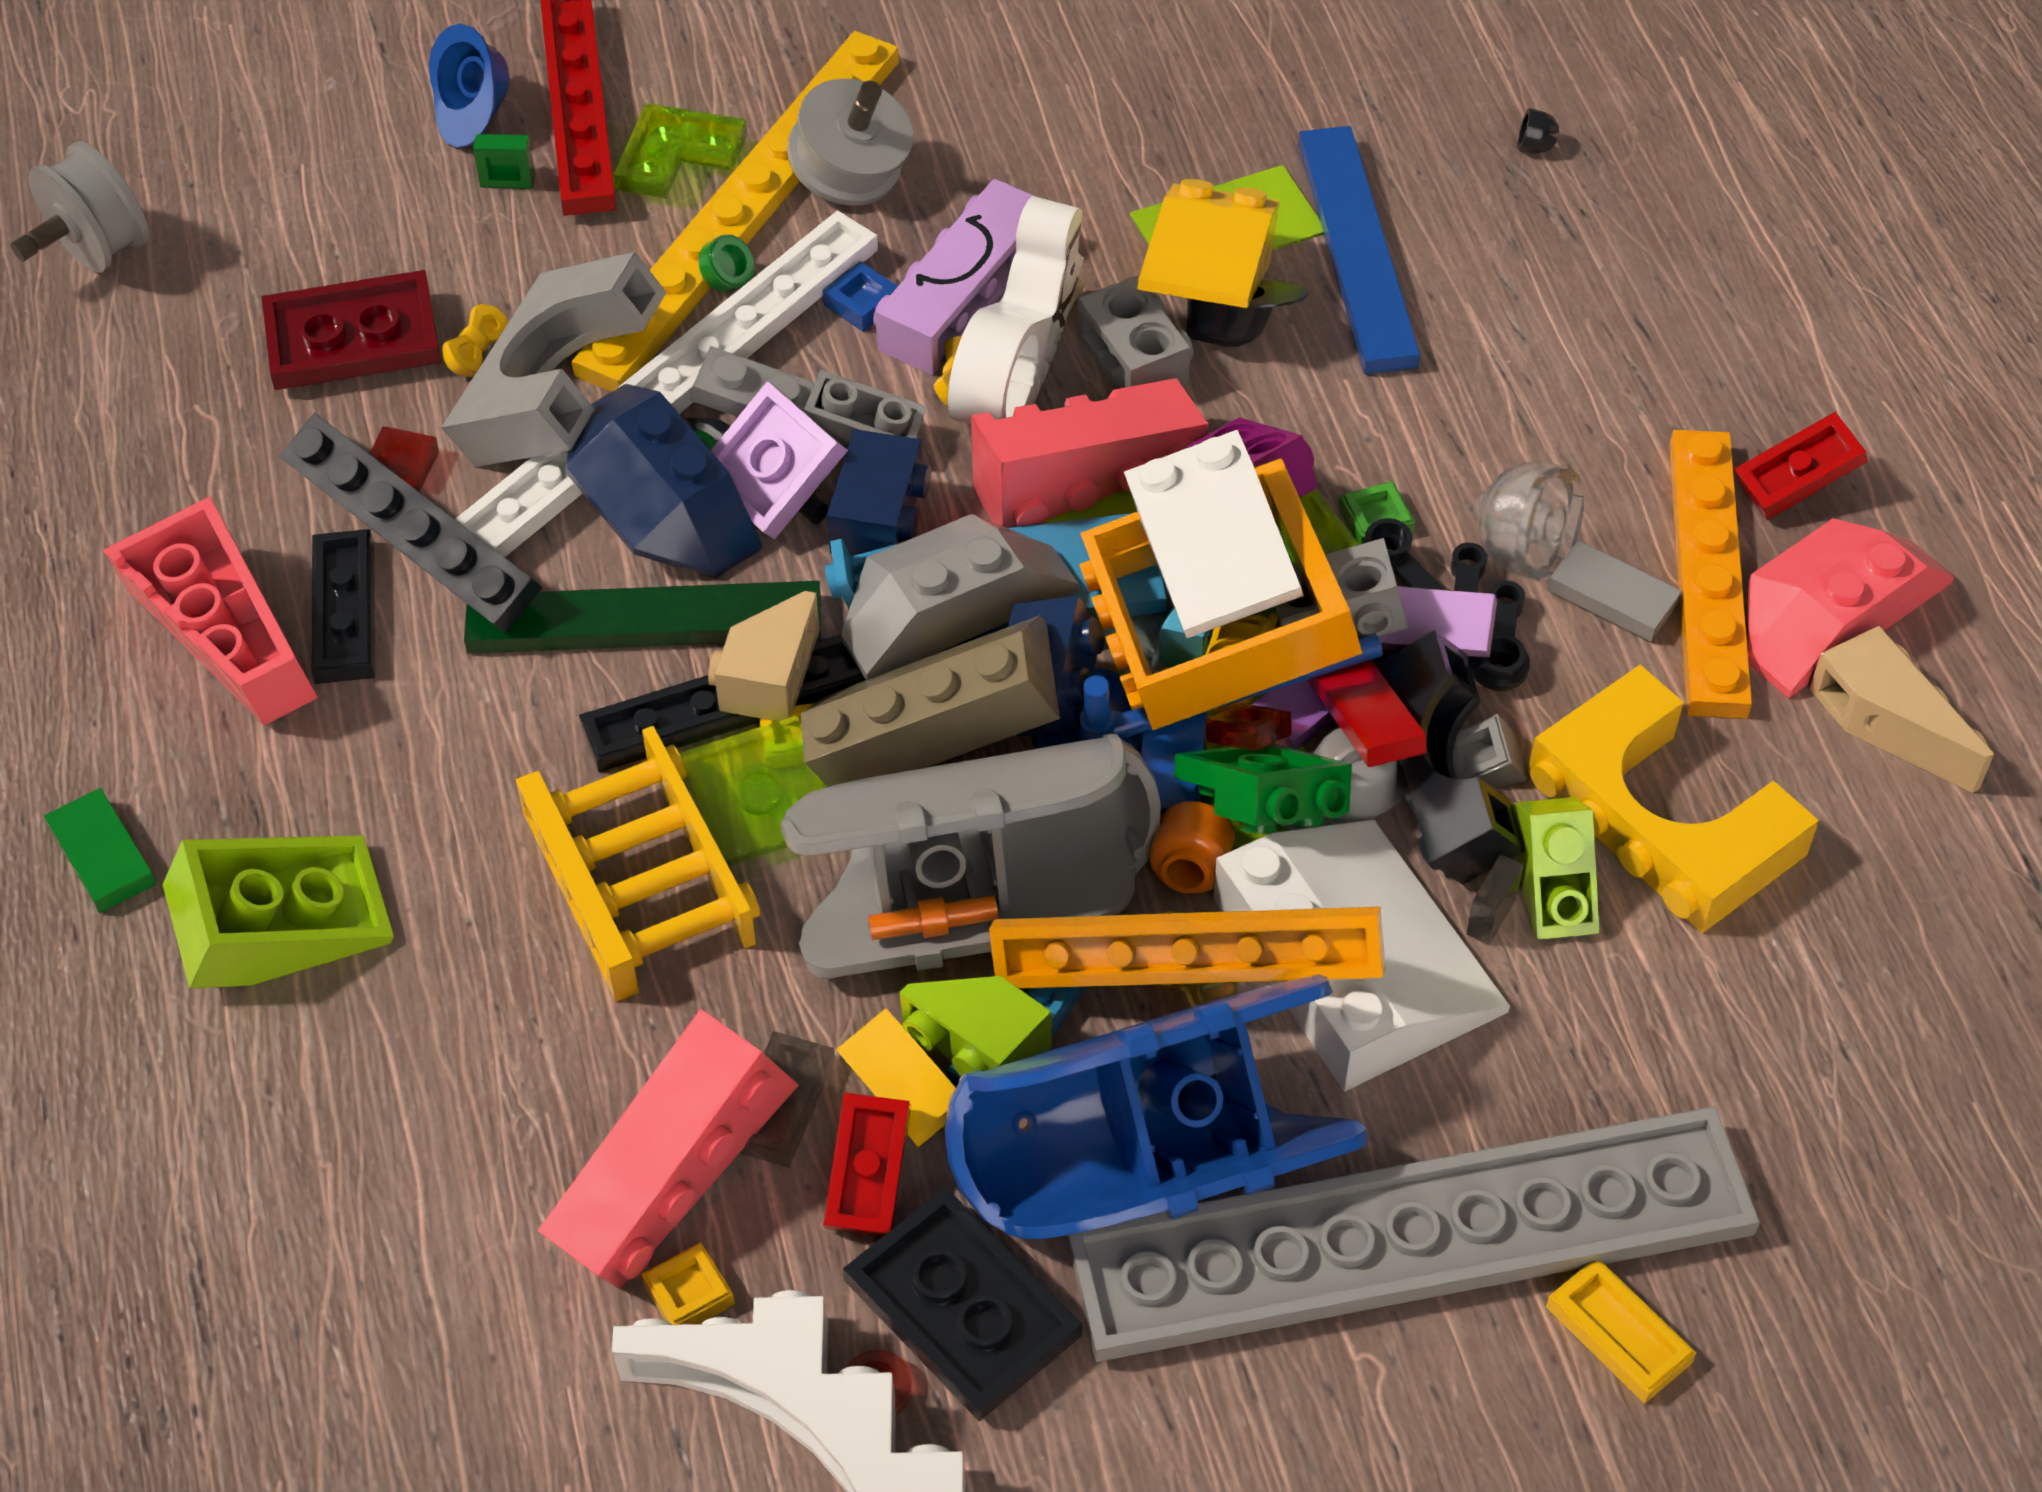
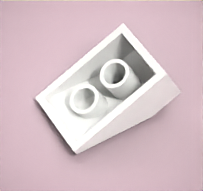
(1213, 534)

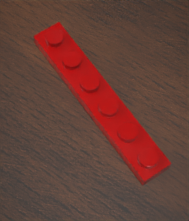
(577, 107)

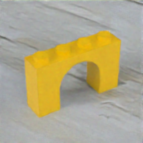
(1695, 867)

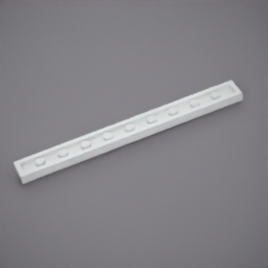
(738, 325)

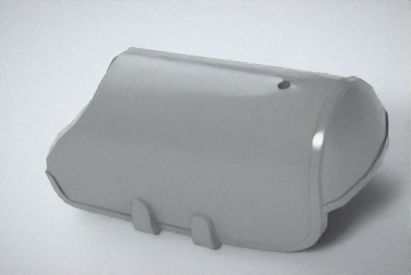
(1032, 827)

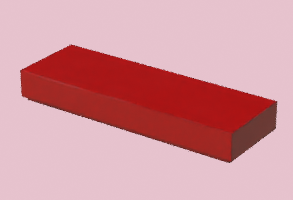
(1370, 714)

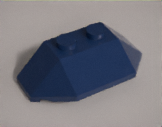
(660, 484)

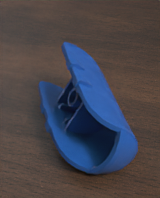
(1113, 1136)

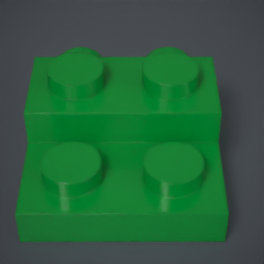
(1269, 785)

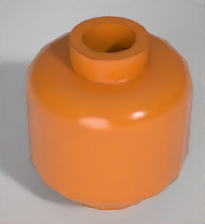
(1188, 845)

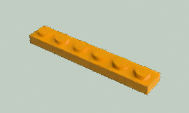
(1709, 575)
(1189, 947)

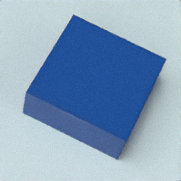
(857, 295)

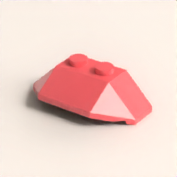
(1830, 591)

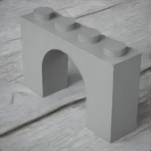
(515, 399)

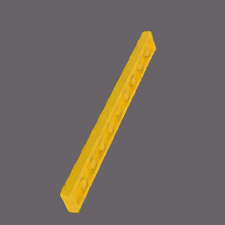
(735, 209)

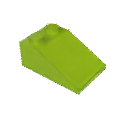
(272, 906)

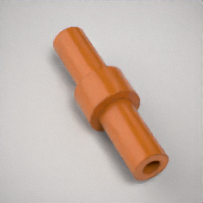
(932, 917)

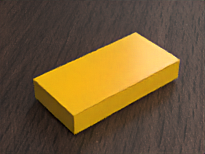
(1620, 1330)

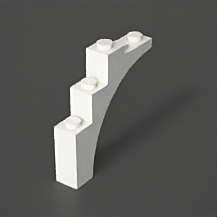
(782, 1375)

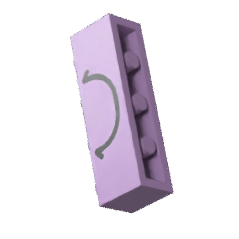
(953, 280)

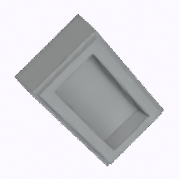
(1614, 590)

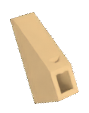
(1892, 705)

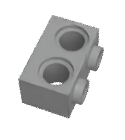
(1133, 336)
(1367, 586)

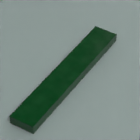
(631, 616)

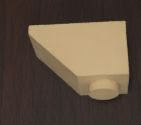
(766, 659)

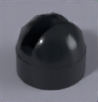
(1535, 132)

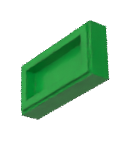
(100, 850)

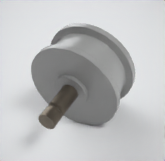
(849, 142)
(83, 208)

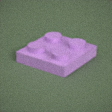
(776, 458)

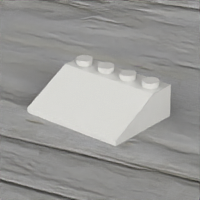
(1430, 978)

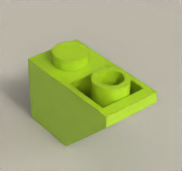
(1558, 866)
(976, 1021)

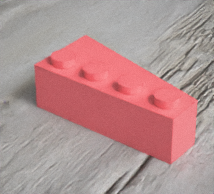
(1077, 453)
(208, 599)
(667, 1149)

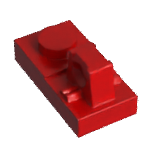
(1801, 465)
(867, 1164)

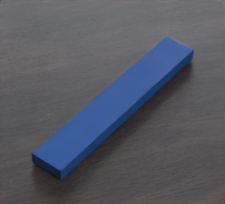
(1358, 251)

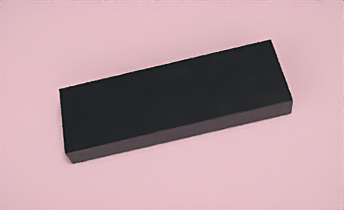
(343, 606)

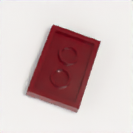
(350, 329)

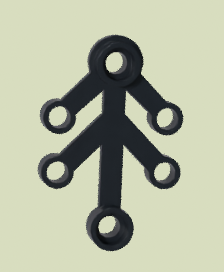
(1505, 646)

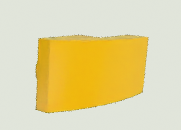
(900, 1069)

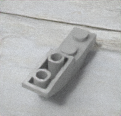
(832, 401)

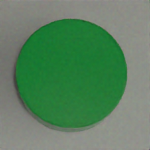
(726, 263)

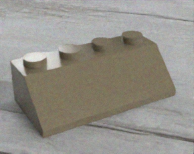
(934, 707)

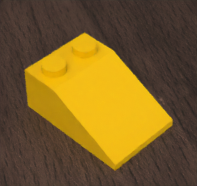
(1210, 244)

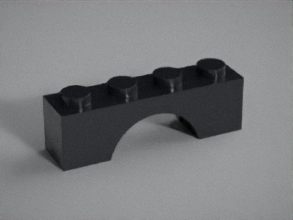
(1460, 819)

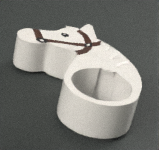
(1014, 340)

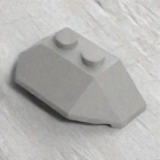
(946, 591)

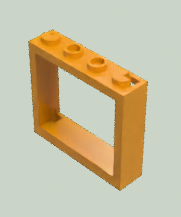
(1238, 669)

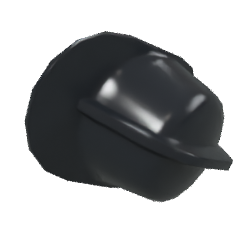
(1237, 325)

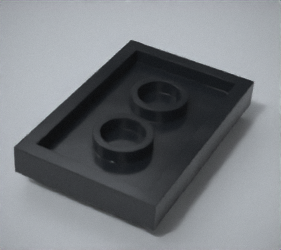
(962, 1303)

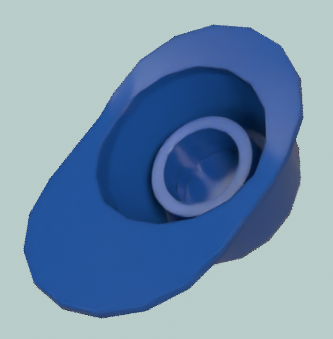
(466, 83)

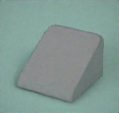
(1490, 753)

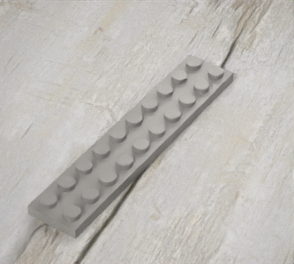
(1410, 1233)

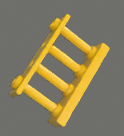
(599, 904)

